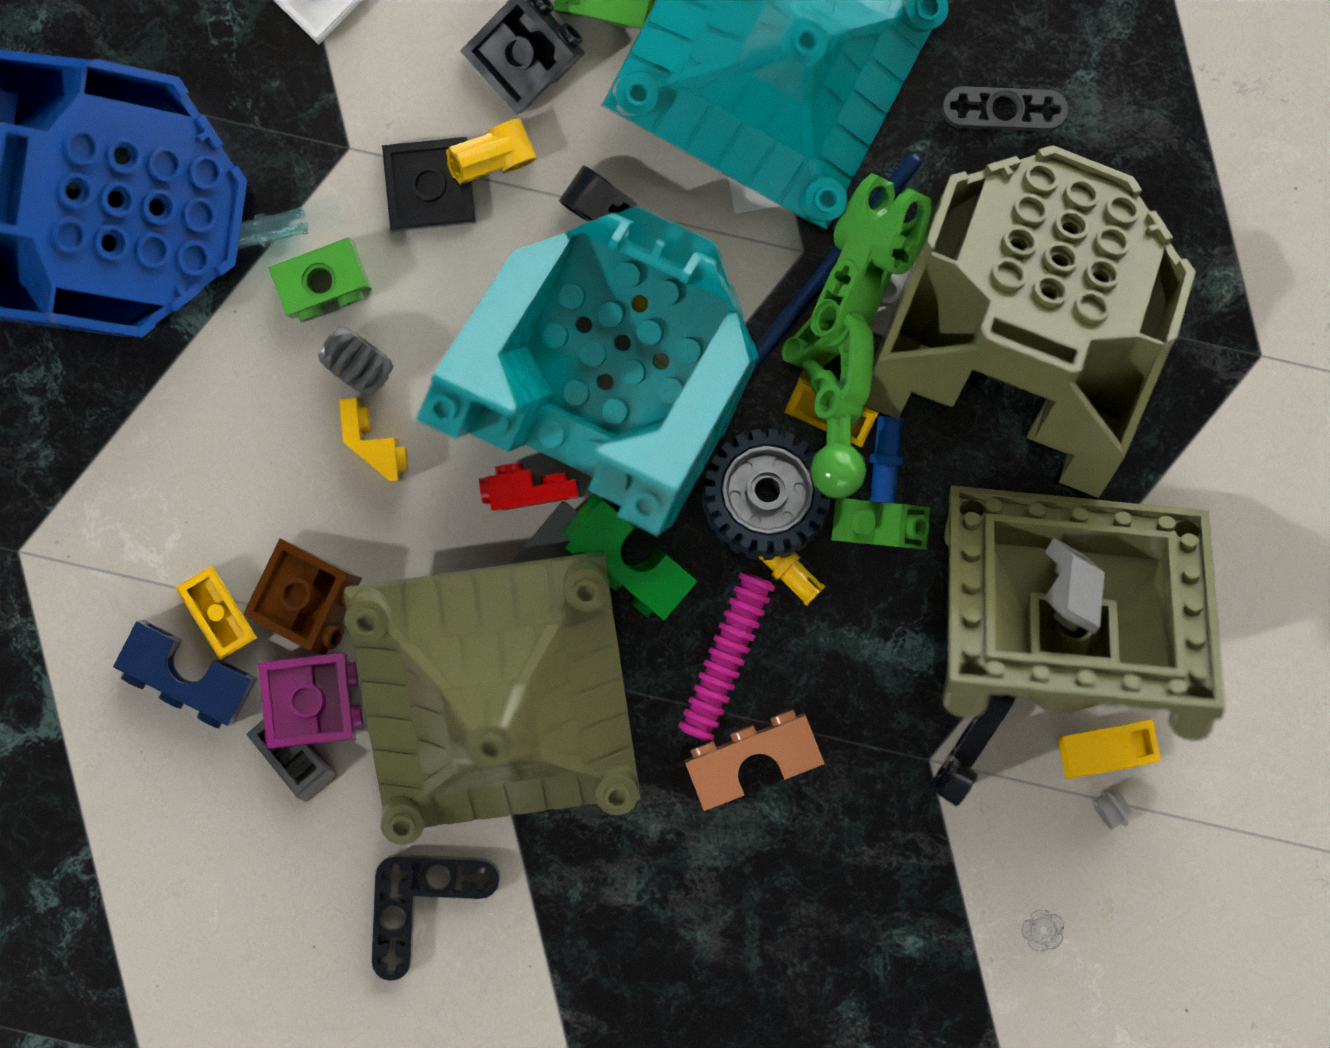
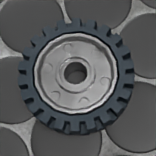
(756, 525)

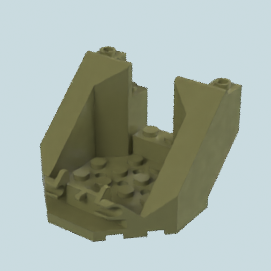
(983, 309)

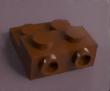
(302, 598)

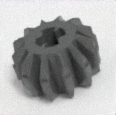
(355, 361)

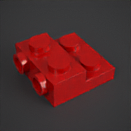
(517, 488)

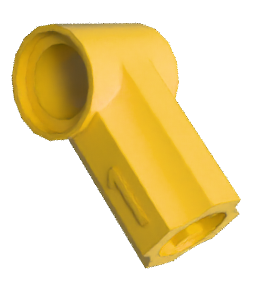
(501, 148)

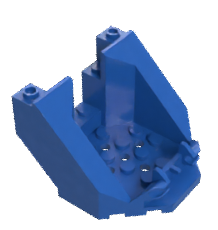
(62, 128)

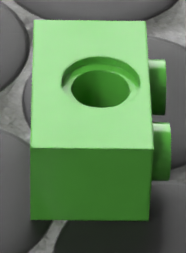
(295, 275)

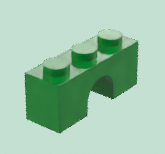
(655, 583)

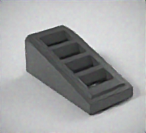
(309, 786)

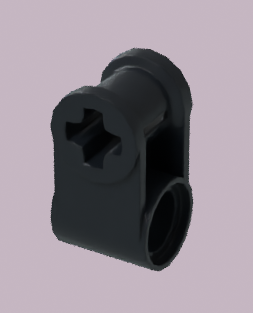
(593, 196)

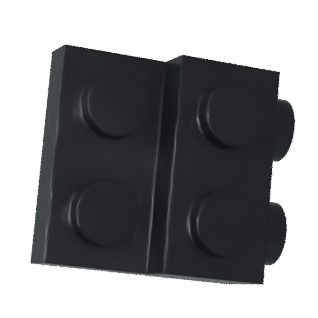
(523, 51)

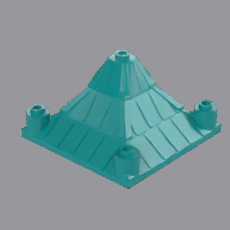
(774, 88)

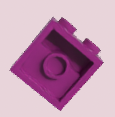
(309, 700)

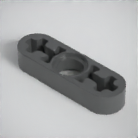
(1036, 120)

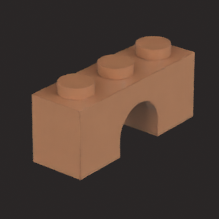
(786, 741)

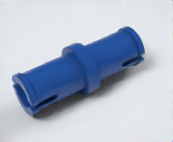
(886, 459)

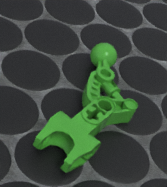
(872, 248)

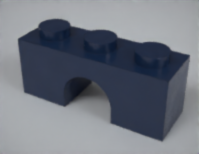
(149, 661)

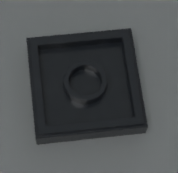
(422, 187)

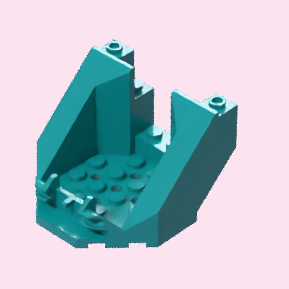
(533, 377)

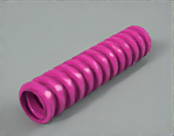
(726, 656)

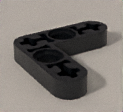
(955, 774)
(417, 885)

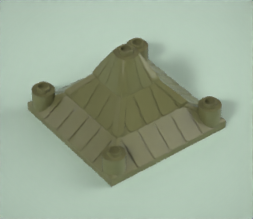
(1156, 611)
(493, 693)

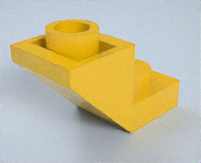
(380, 453)
(1109, 749)

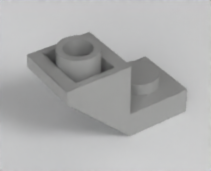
(1077, 589)

